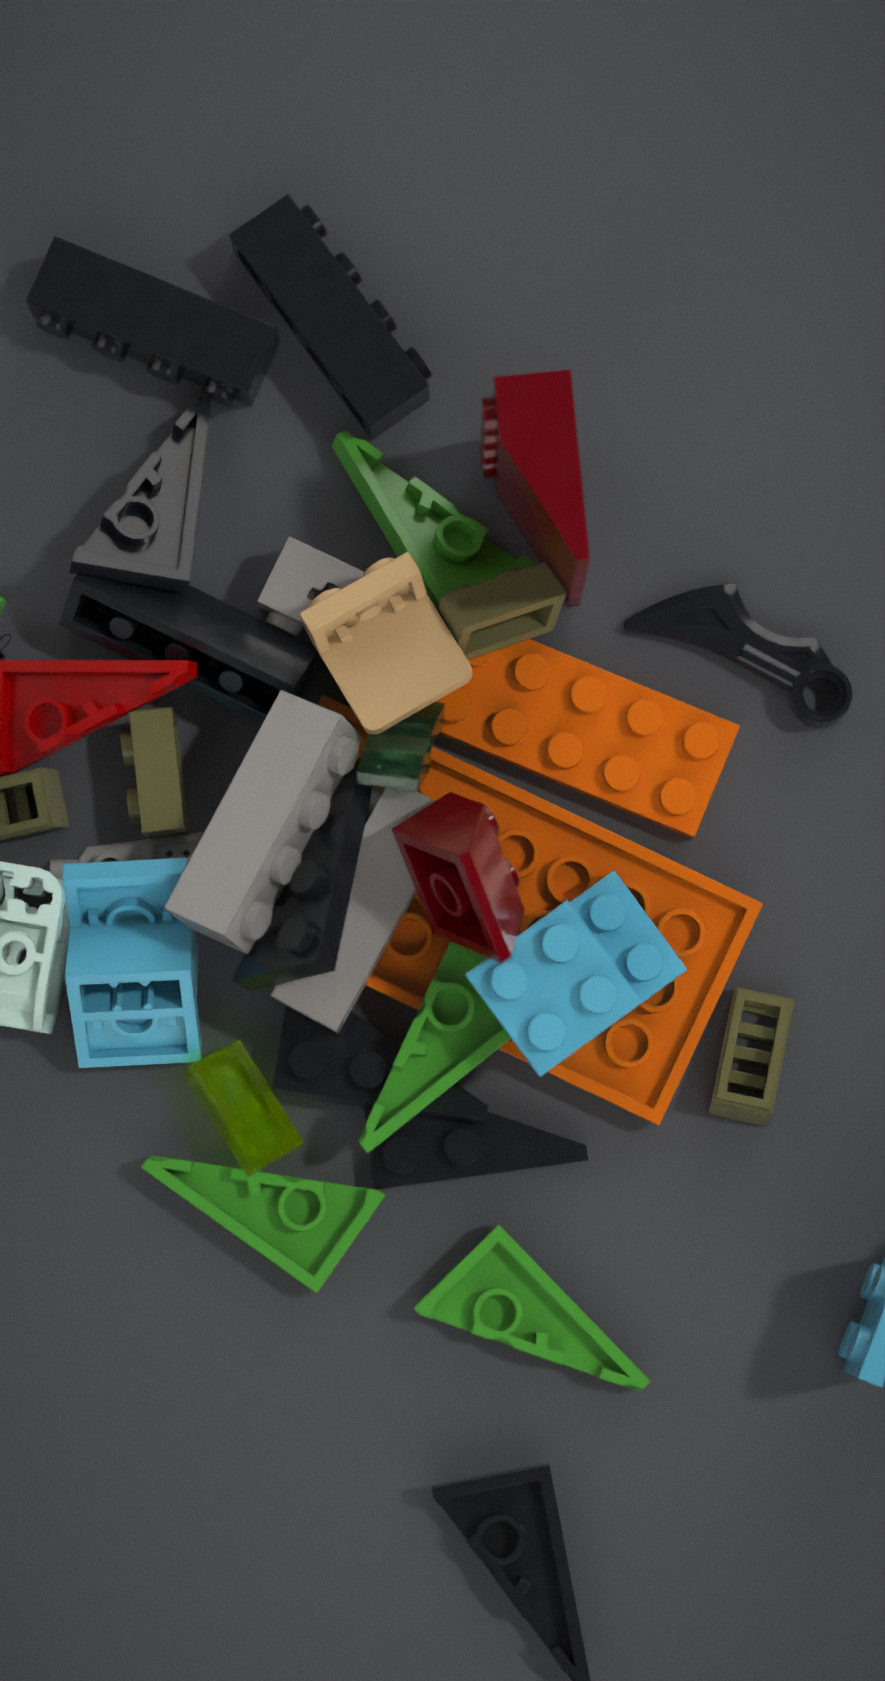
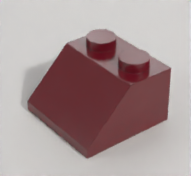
(462, 875)

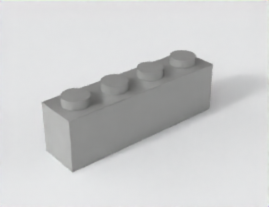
(265, 822)
(375, 909)

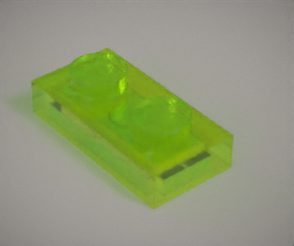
(243, 1108)

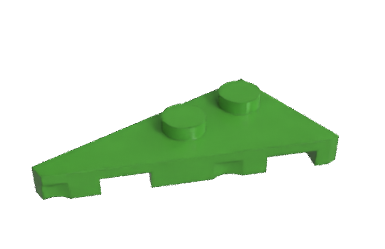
(421, 521)
(442, 1046)
(288, 1219)
(512, 1300)

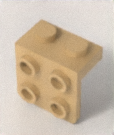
(386, 644)

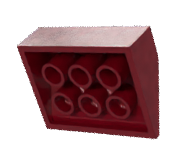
(536, 466)

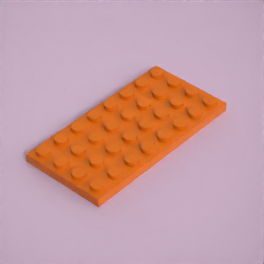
(556, 860)

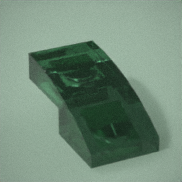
(403, 752)

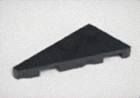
(314, 905)
(352, 1068)
(448, 1149)
(519, 1537)

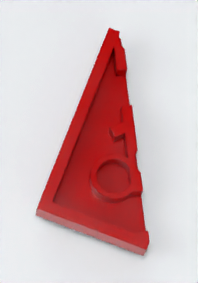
(62, 701)

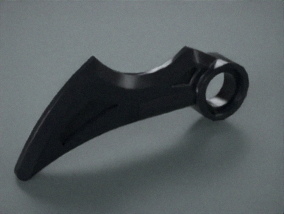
(720, 623)

